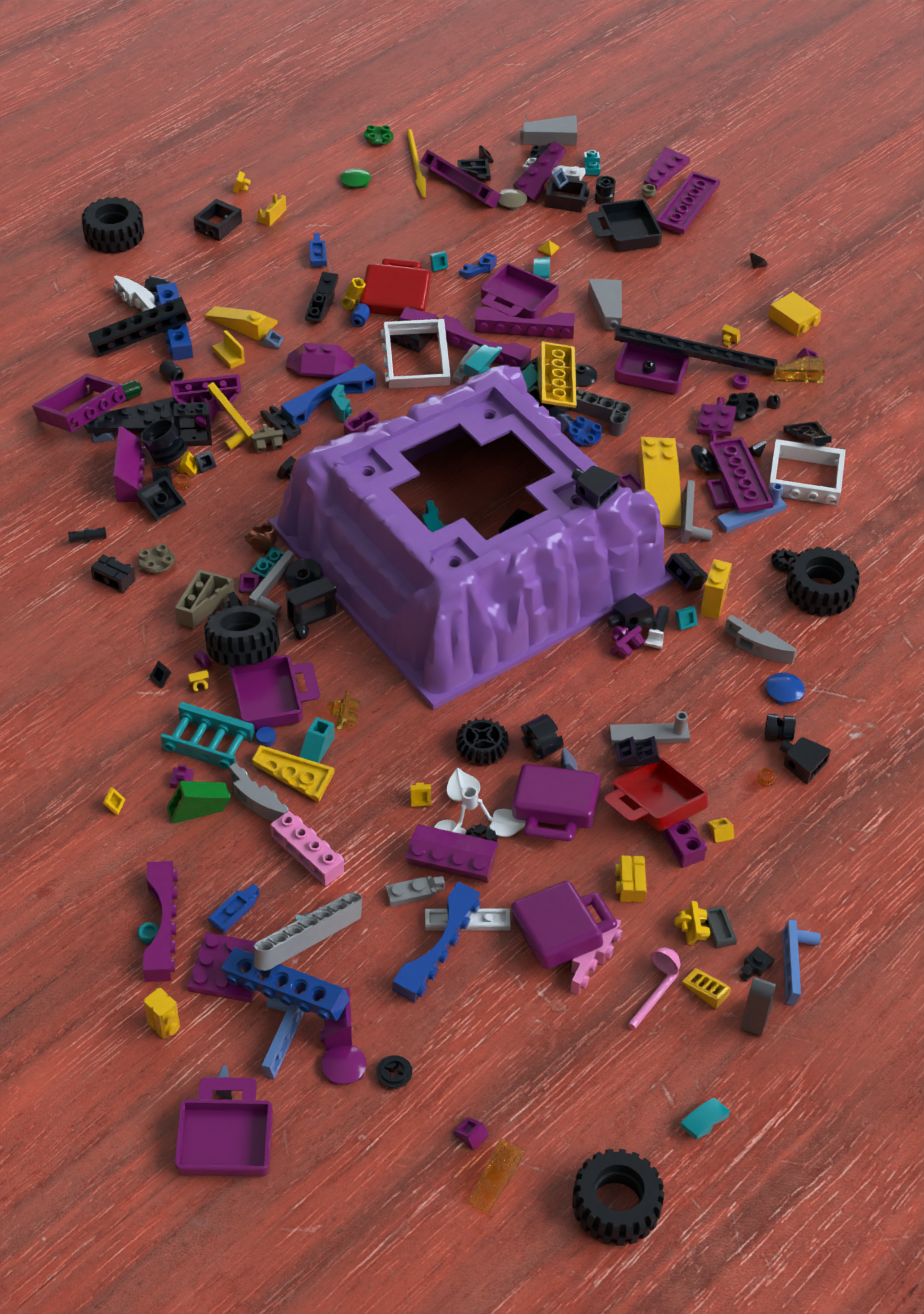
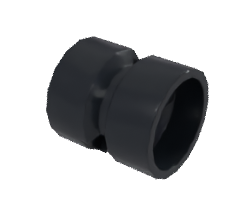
(605, 189)
(780, 727)

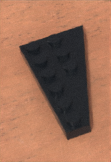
(138, 417)

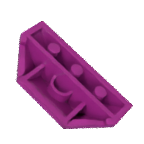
(319, 360)
(197, 389)

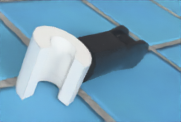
(656, 634)

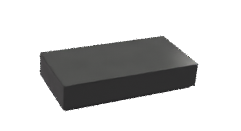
(720, 927)

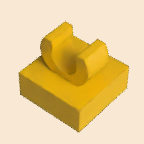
(240, 183)
(730, 335)
(188, 464)
(198, 678)
(420, 794)

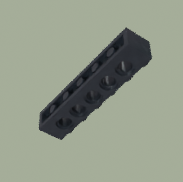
(139, 327)

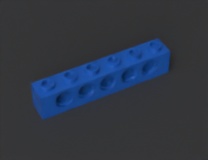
(177, 337)
(330, 1007)

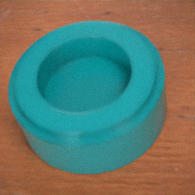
(147, 932)

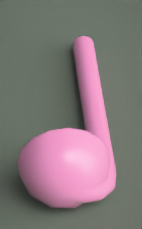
(669, 963)

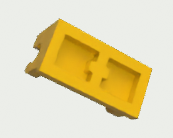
(273, 211)

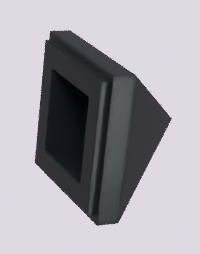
(485, 154)
(757, 261)
(757, 449)
(205, 461)
(160, 674)

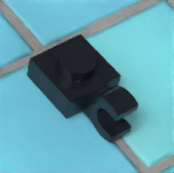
(756, 962)

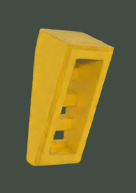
(708, 996)

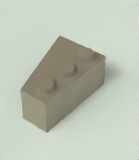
(202, 597)

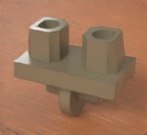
(267, 436)

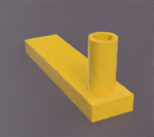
(245, 431)

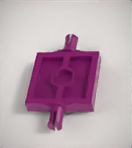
(716, 420)

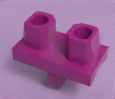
(623, 638)

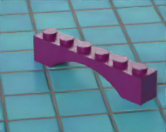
(460, 178)
(555, 326)
(512, 354)
(158, 955)

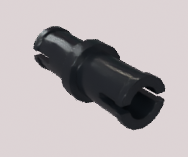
(87, 535)

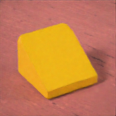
(721, 829)

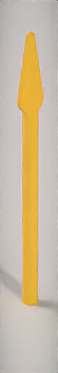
(420, 181)

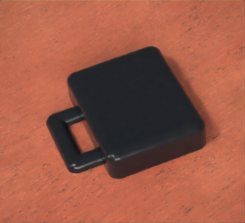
(627, 224)

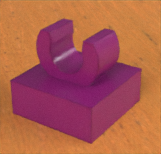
(179, 774)

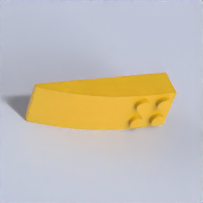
(557, 374)
(661, 477)

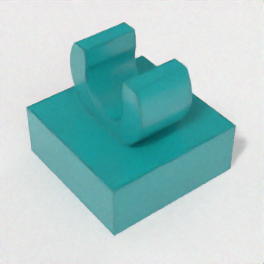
(438, 260)
(686, 617)

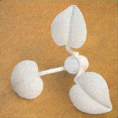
(466, 789)

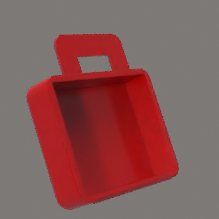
(395, 286)
(657, 795)

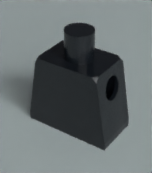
(595, 485)
(631, 613)
(805, 758)

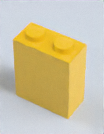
(795, 314)
(716, 589)

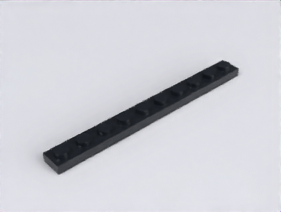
(694, 349)

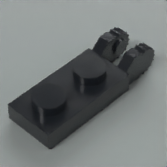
(281, 421)

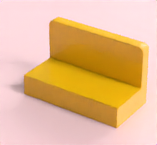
(229, 351)

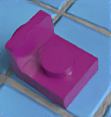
(214, 408)

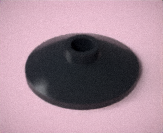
(585, 375)
(704, 459)
(302, 568)

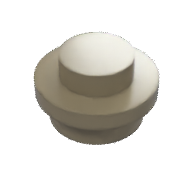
(648, 190)

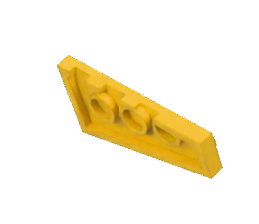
(299, 773)

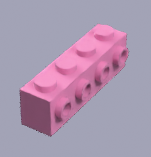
(307, 848)

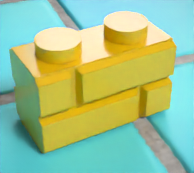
(631, 879)
(162, 1013)

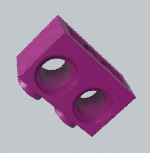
(681, 839)

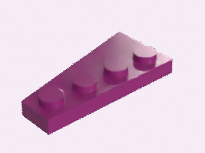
(666, 167)
(537, 174)

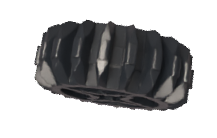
(483, 745)

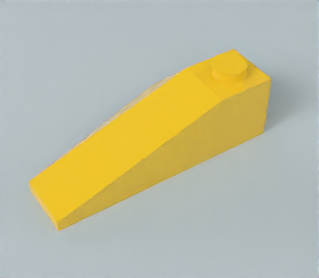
(243, 321)

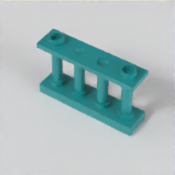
(207, 720)

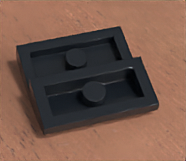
(637, 753)

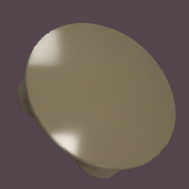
(512, 198)
(156, 559)

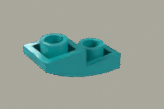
(592, 162)
(542, 267)
(265, 564)
(704, 1117)

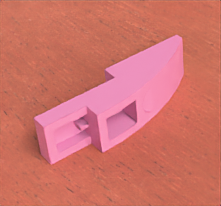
(588, 962)

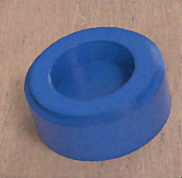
(266, 736)

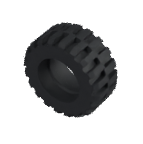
(112, 224)
(818, 597)
(241, 635)
(610, 1223)

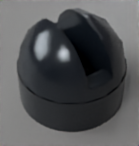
(648, 367)
(770, 402)
(301, 631)

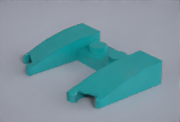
(484, 356)

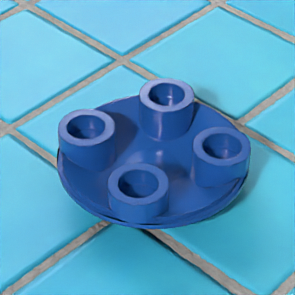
(584, 431)
(785, 688)

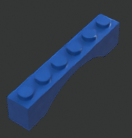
(355, 382)
(414, 976)

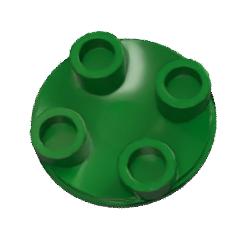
(378, 134)
(355, 178)

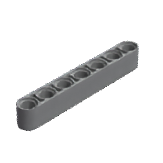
(307, 931)

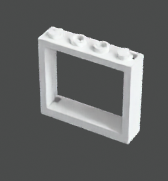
(416, 327)
(812, 454)

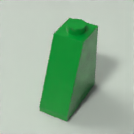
(197, 800)

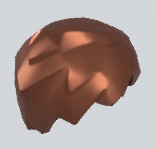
(262, 537)

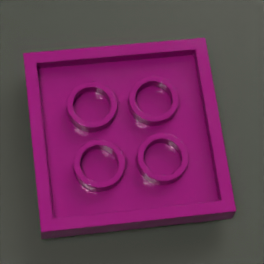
(207, 973)

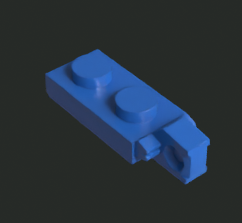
(317, 251)
(234, 908)

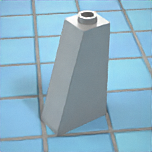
(542, 132)
(607, 301)

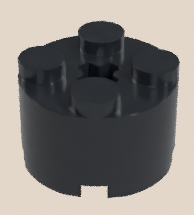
(541, 737)

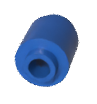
(360, 315)

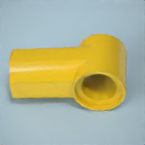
(353, 293)

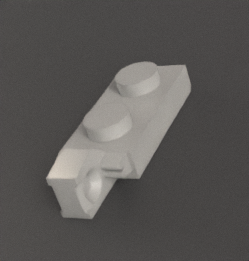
(458, 375)
(414, 890)

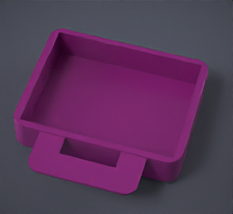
(518, 292)
(668, 373)
(269, 691)
(555, 798)
(560, 924)
(224, 1134)

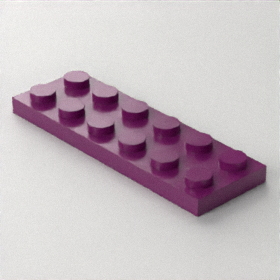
(687, 202)
(741, 475)

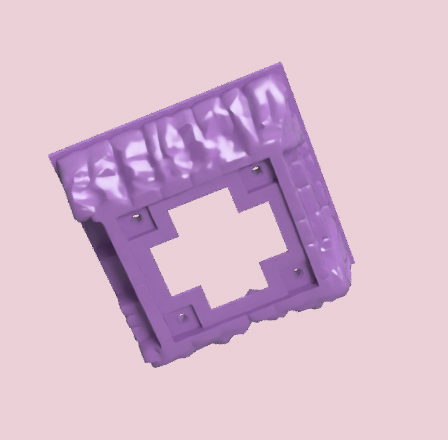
(448, 599)

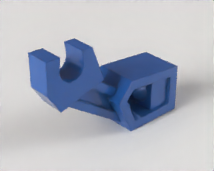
(485, 265)

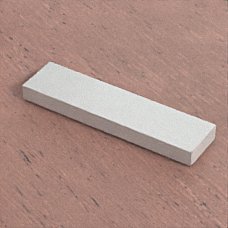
(481, 921)

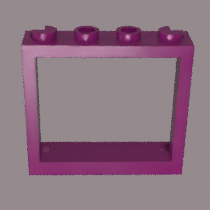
(49, 409)

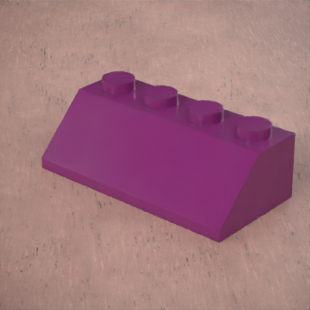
(128, 466)
(451, 853)

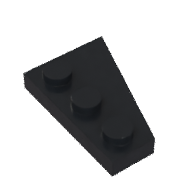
(810, 432)

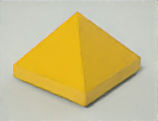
(548, 248)
(114, 801)

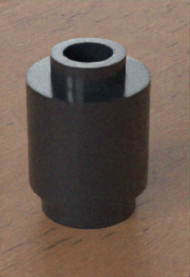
(152, 281)
(171, 371)

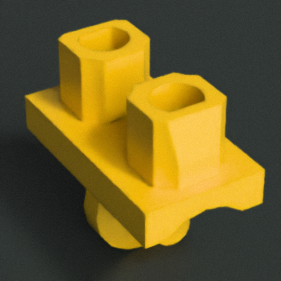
(690, 922)

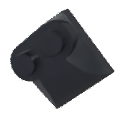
(160, 498)

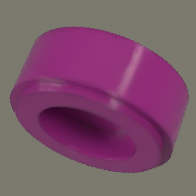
(740, 381)
(202, 659)

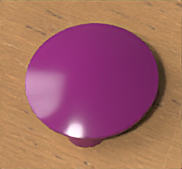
(344, 1064)

